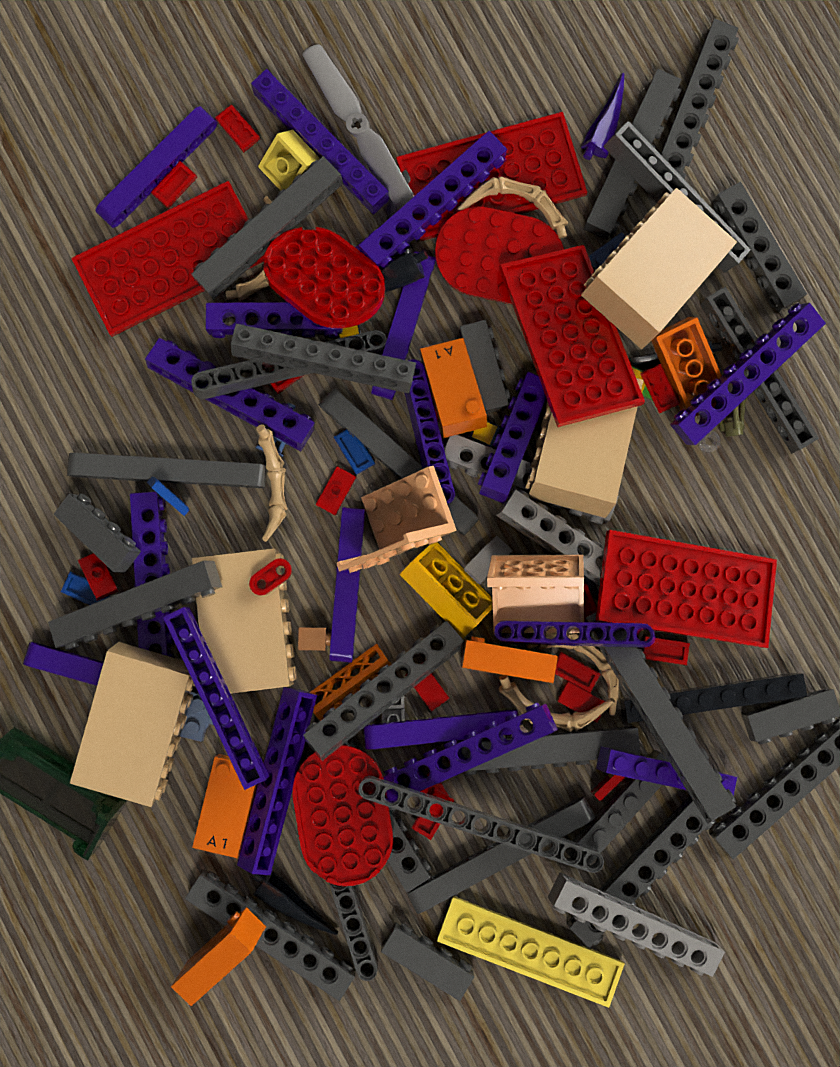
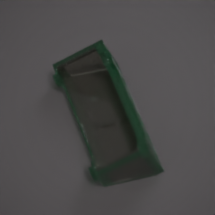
(41, 784)

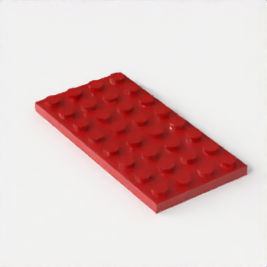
(536, 154)
(154, 261)
(568, 338)
(686, 589)

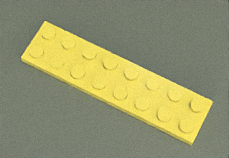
(530, 951)

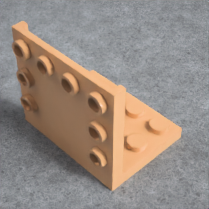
(404, 518)
(537, 589)

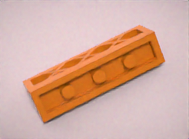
(349, 684)

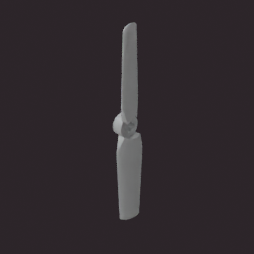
(348, 109)

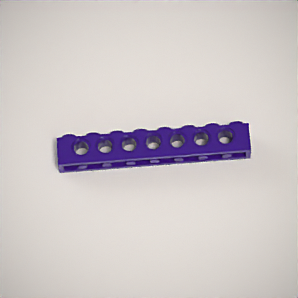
(320, 140)
(486, 147)
(807, 323)
(296, 437)
(140, 504)
(216, 697)
(542, 725)
(275, 792)

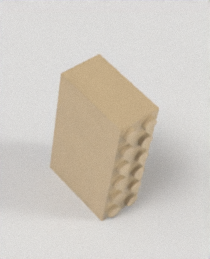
(657, 267)
(581, 461)
(247, 629)
(134, 724)

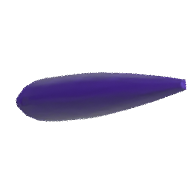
(605, 124)

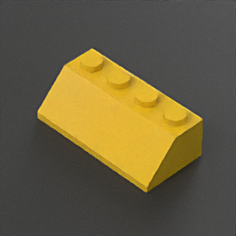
(448, 589)

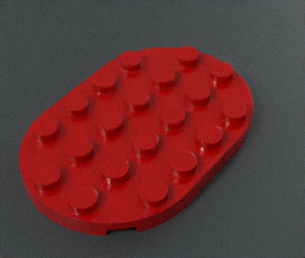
(483, 238)
(324, 277)
(338, 829)

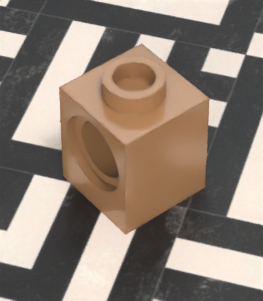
(313, 639)

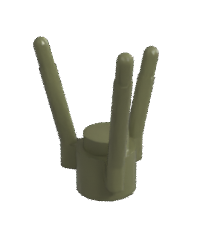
(735, 425)

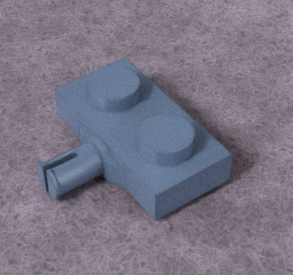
(197, 720)

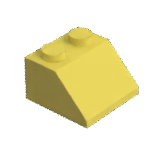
(286, 159)

